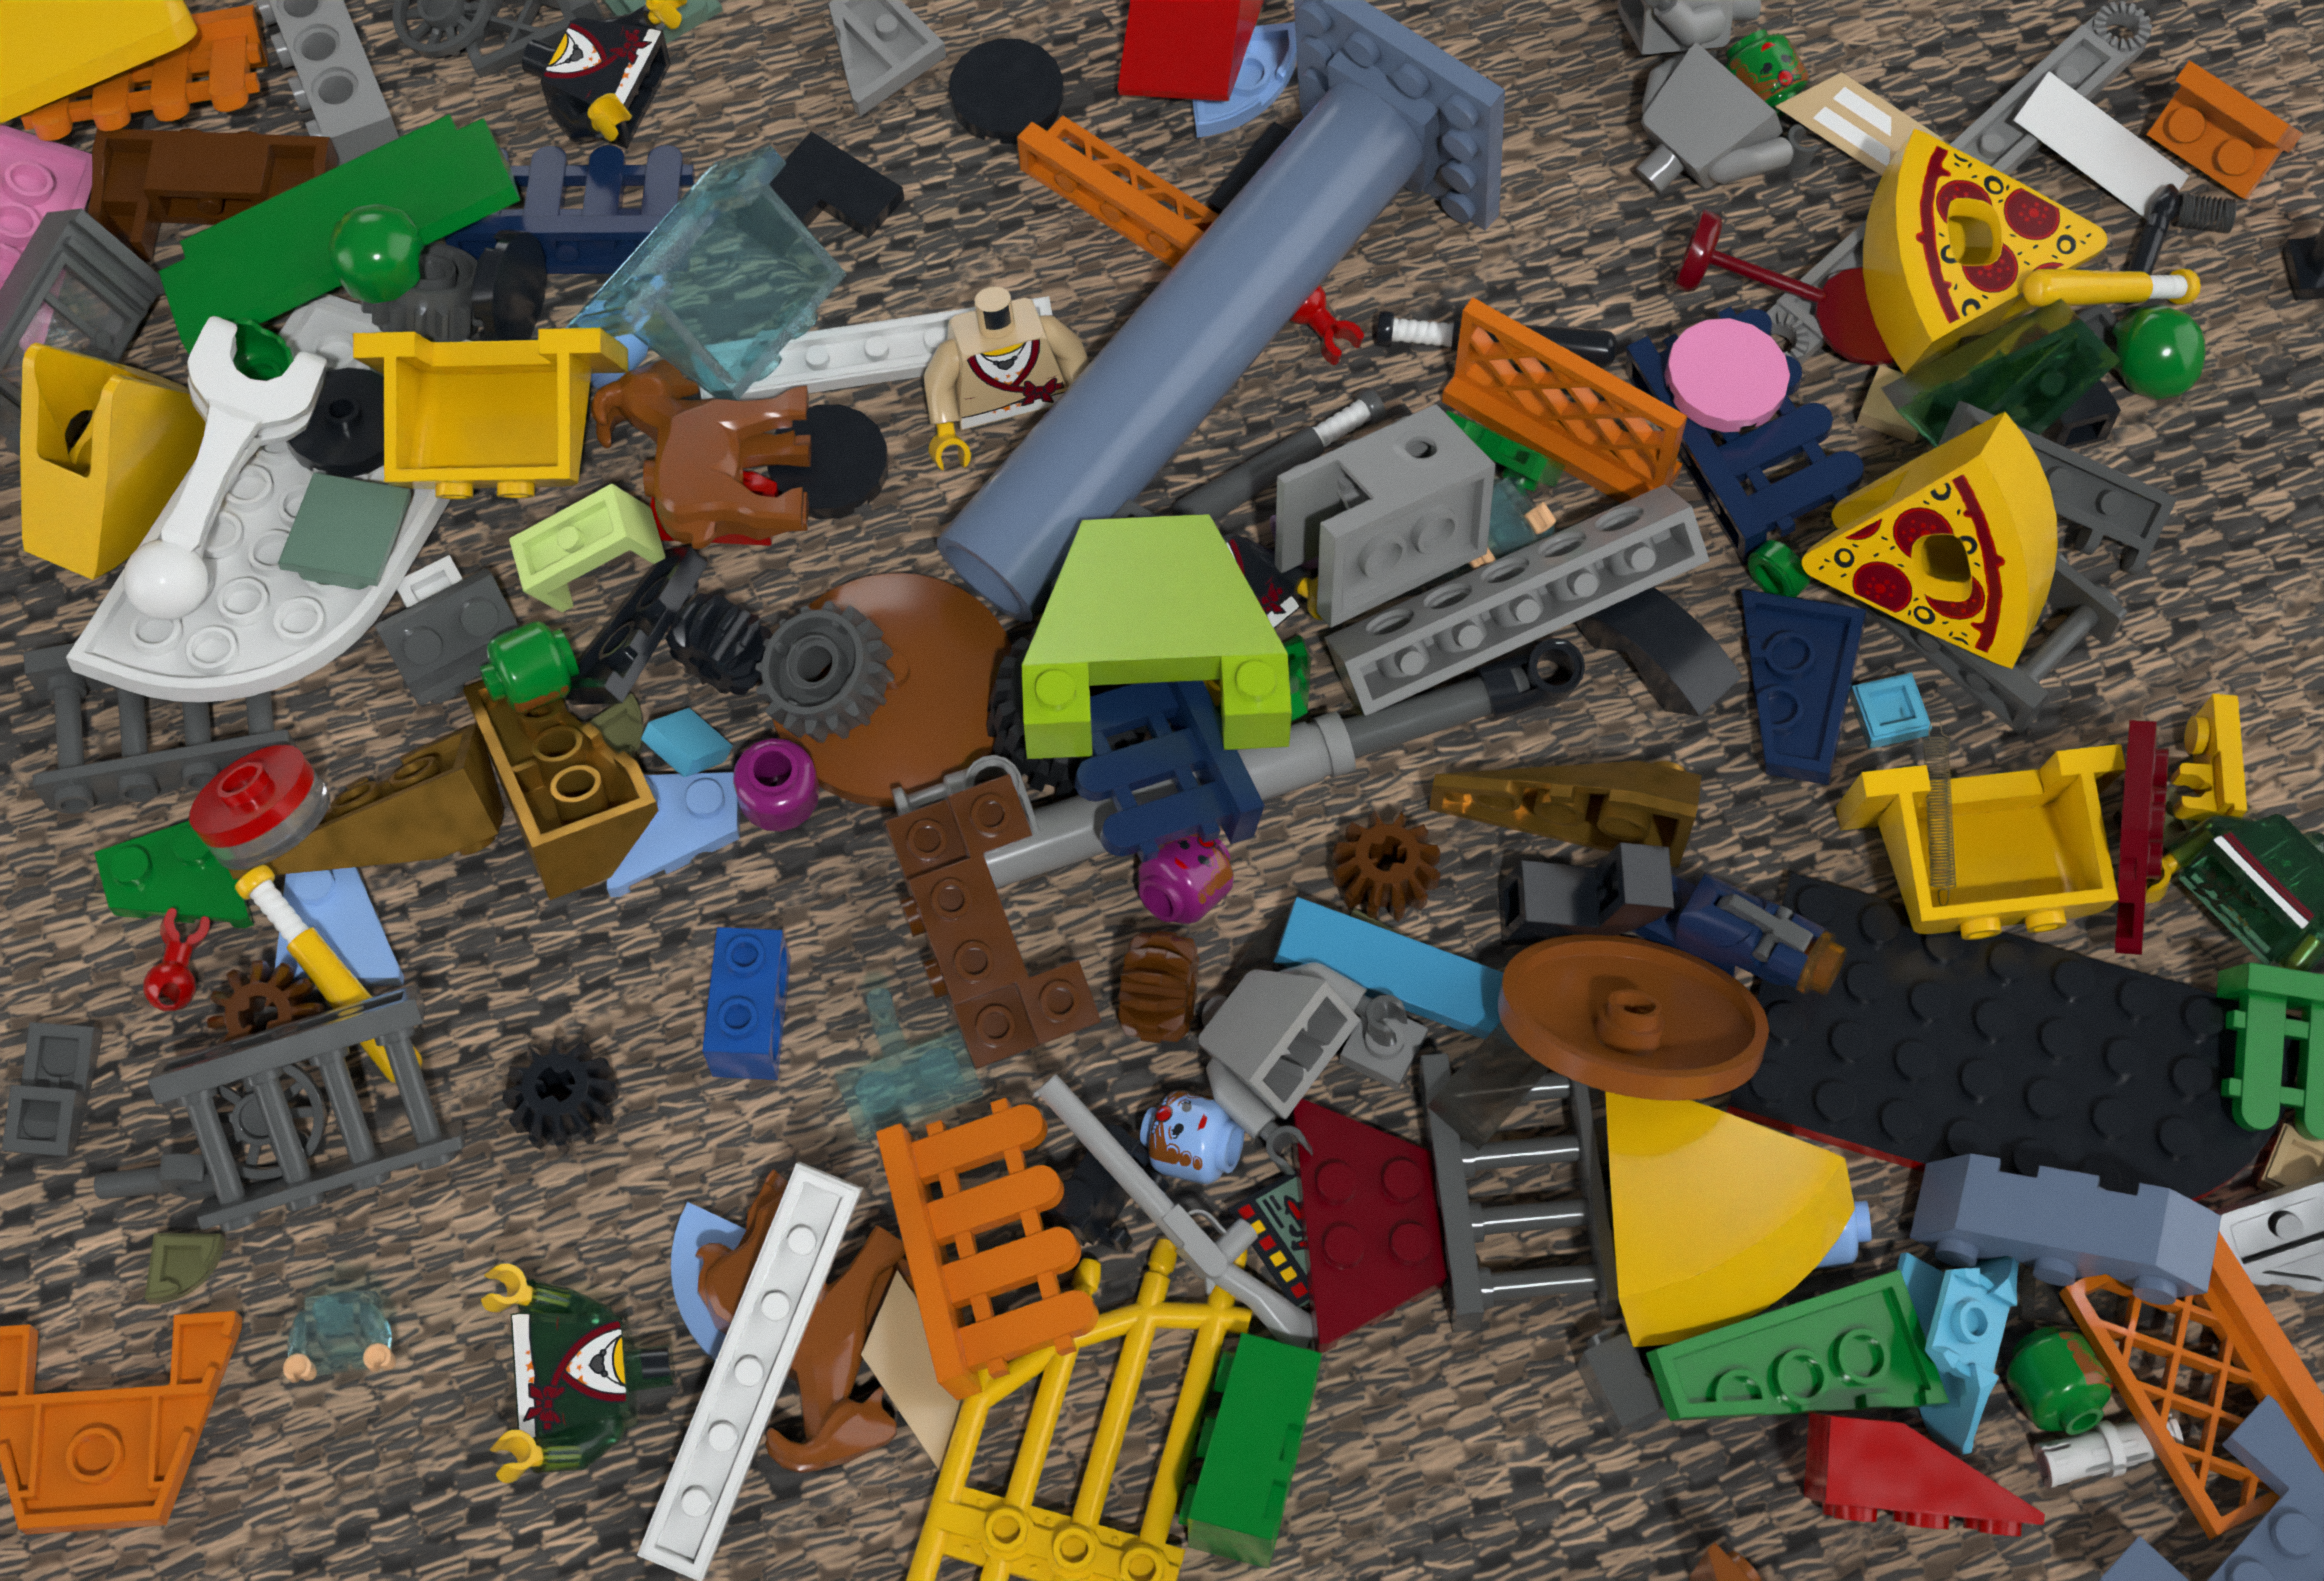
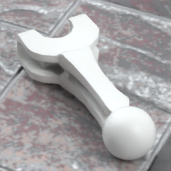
(240, 415)

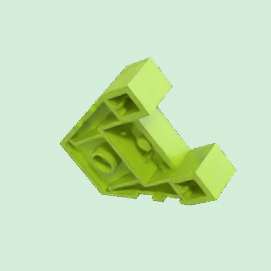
(1152, 608)

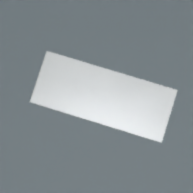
(2098, 144)

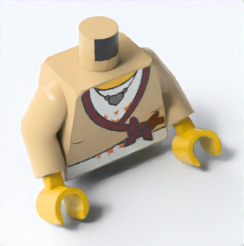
(997, 367)

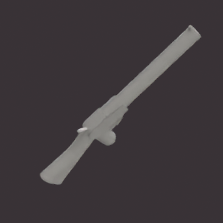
(1206, 1258)

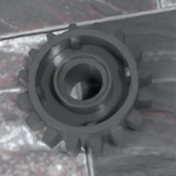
(438, 303)
(848, 691)

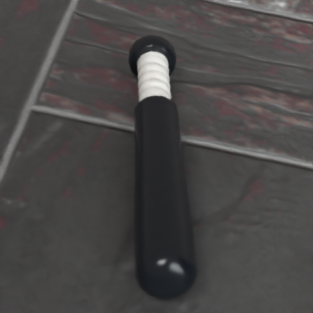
(1592, 345)

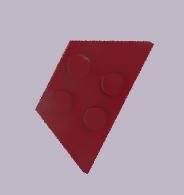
(2140, 831)
(1364, 1222)

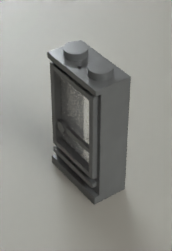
(72, 293)

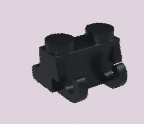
(1096, 1199)

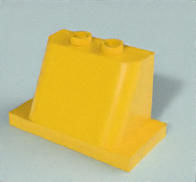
(487, 408)
(2023, 842)

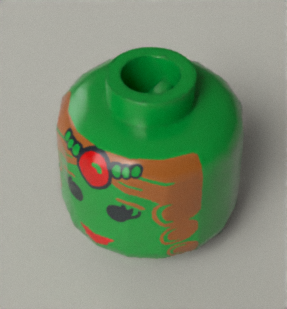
(1768, 67)
(529, 667)
(2059, 1381)

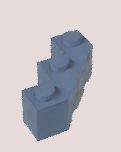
(2066, 1227)

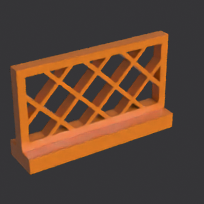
(1541, 417)
(2262, 1362)

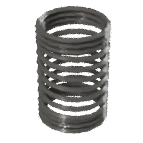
(2188, 208)

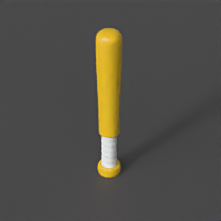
(2109, 287)
(311, 953)

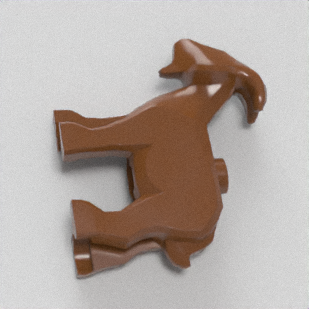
(704, 453)
(832, 1345)

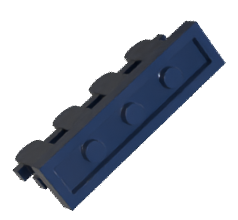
(602, 232)
(1745, 457)
(1226, 789)

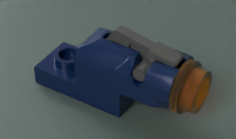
(1748, 934)

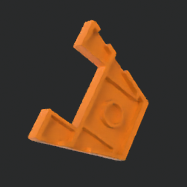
(107, 1452)

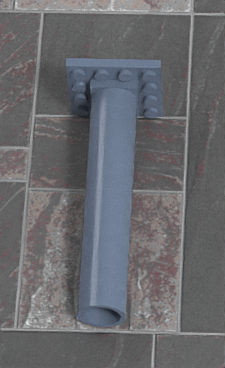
(1376, 119)

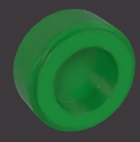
(1778, 570)

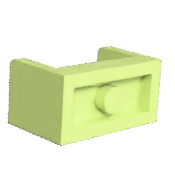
(582, 540)

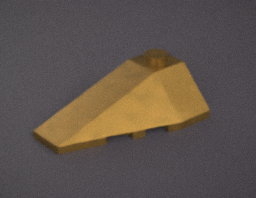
(567, 789)
(1580, 803)
(424, 811)

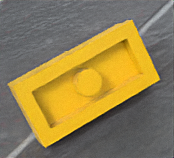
(2217, 762)

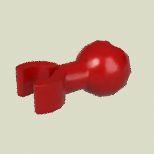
(1316, 315)
(173, 976)

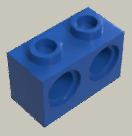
(747, 1003)

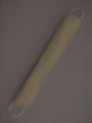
(1945, 814)

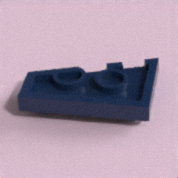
(1802, 679)

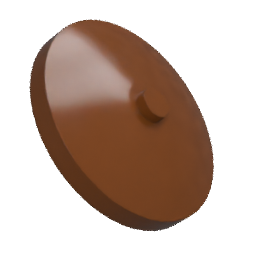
(936, 706)
(1632, 1017)

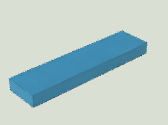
(1385, 963)

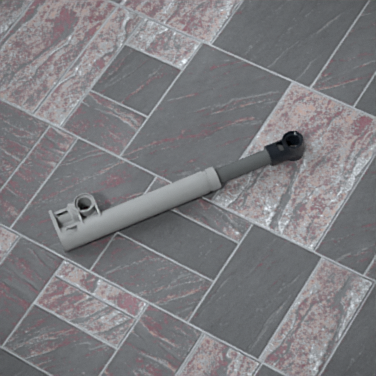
(1318, 749)

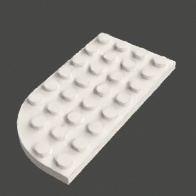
(255, 621)

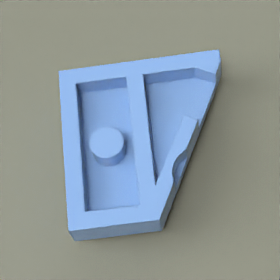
(692, 818)
(345, 918)

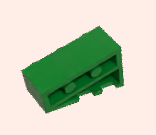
(1250, 1449)

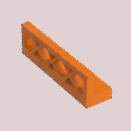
(1109, 198)

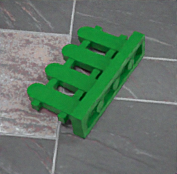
(2261, 1027)

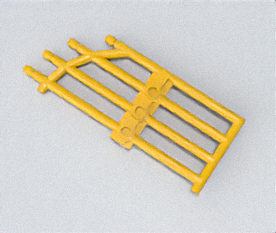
(1042, 1545)

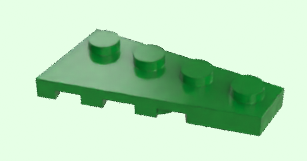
(1814, 1356)

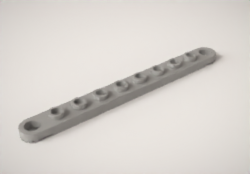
(2082, 61)

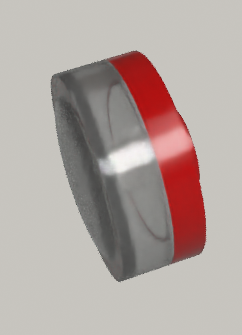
(259, 807)

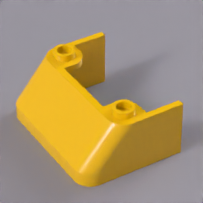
(72, 44)

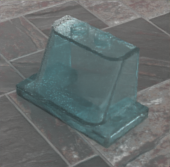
(720, 279)

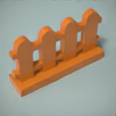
(223, 48)
(931, 1225)

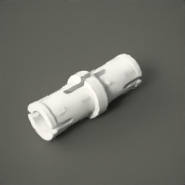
(2098, 1451)

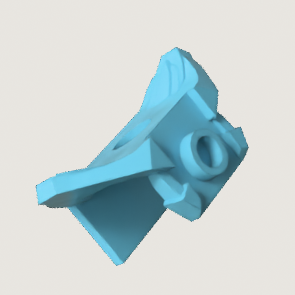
(1963, 1328)

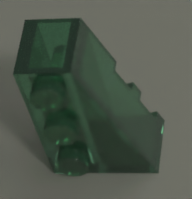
(2023, 369)

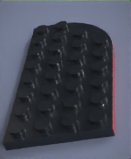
(2000, 1055)

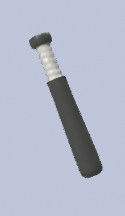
(1261, 471)

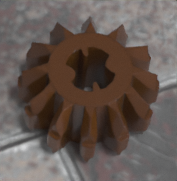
(1408, 876)
(1158, 987)
(250, 997)

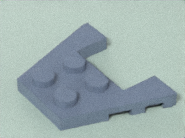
(2287, 1538)

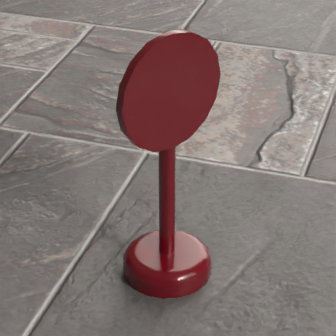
(1839, 309)

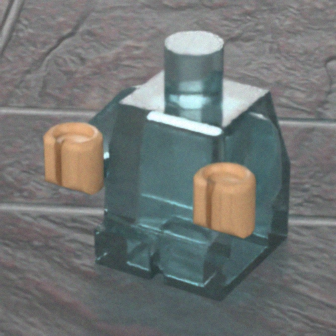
(1514, 521)
(337, 1333)

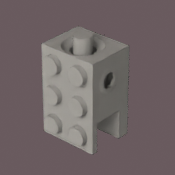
(1385, 512)

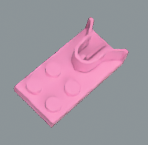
(34, 181)

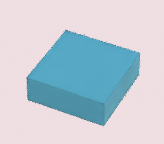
(1890, 710)
(686, 742)

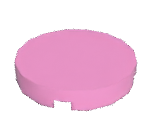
(1727, 375)

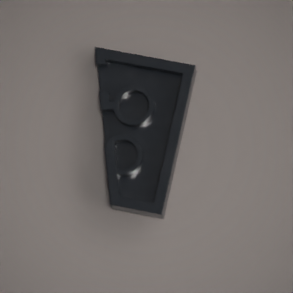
(635, 629)

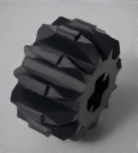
(718, 643)
(546, 1117)

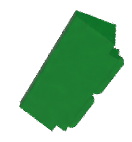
(279, 248)

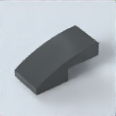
(54, 1090)

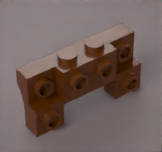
(193, 177)
(968, 931)

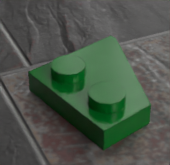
(170, 872)

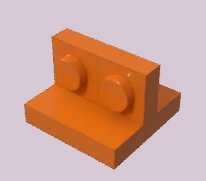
(2222, 131)

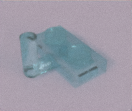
(907, 1081)

